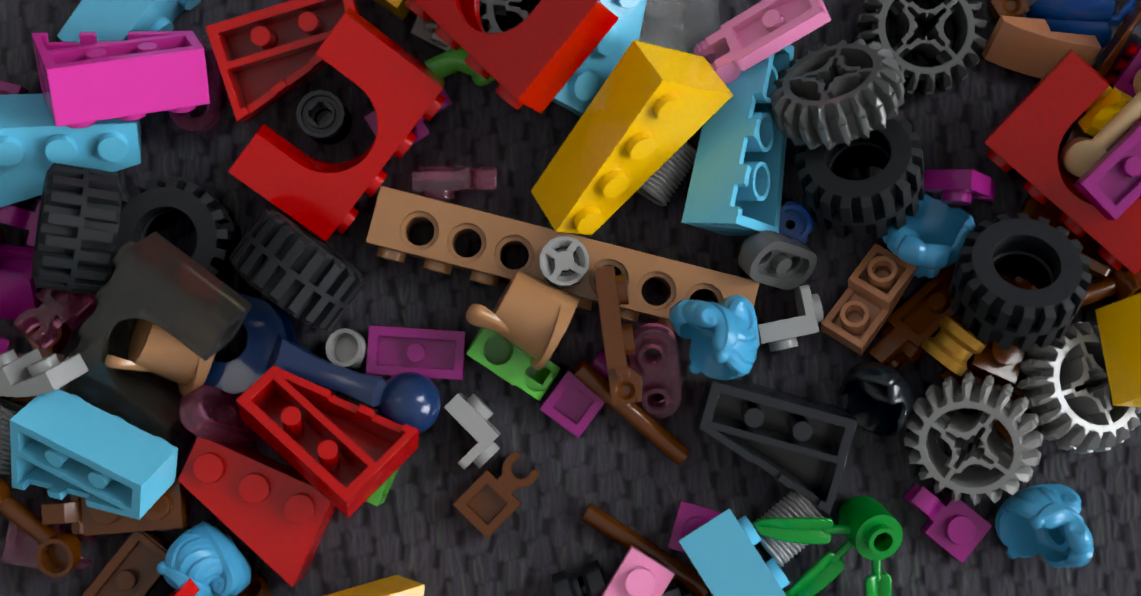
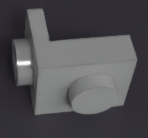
(784, 333)
(474, 417)

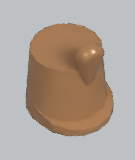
(528, 316)
(162, 354)

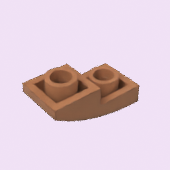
(1031, 46)
(869, 299)

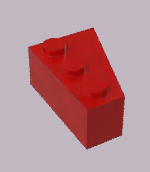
(272, 50)
(326, 439)
(260, 503)

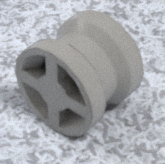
(567, 255)

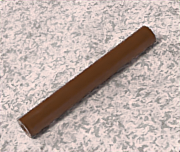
(632, 413)
(627, 537)

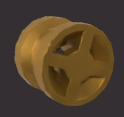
(953, 345)

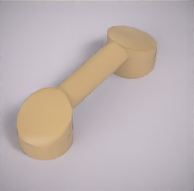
(1082, 152)

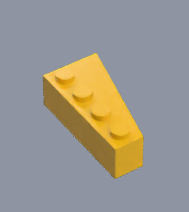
(627, 133)

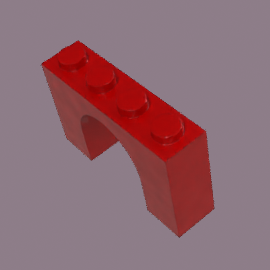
(531, 58)
(1030, 144)
(323, 192)

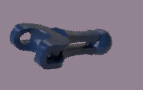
(273, 341)

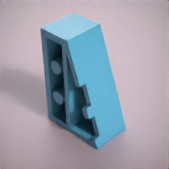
(89, 454)

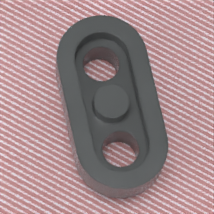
(776, 260)

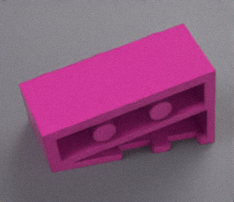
(121, 78)

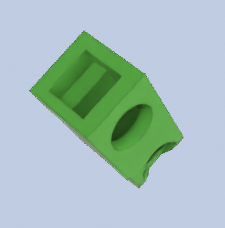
(511, 363)

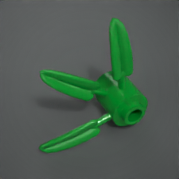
(863, 524)

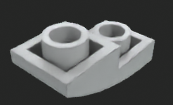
(34, 375)

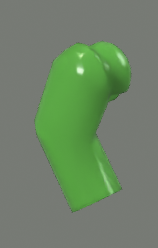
(453, 62)

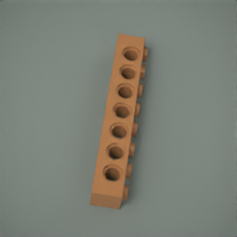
(400, 210)

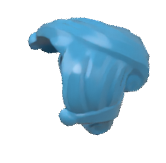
(930, 237)
(720, 334)
(1047, 523)
(207, 559)

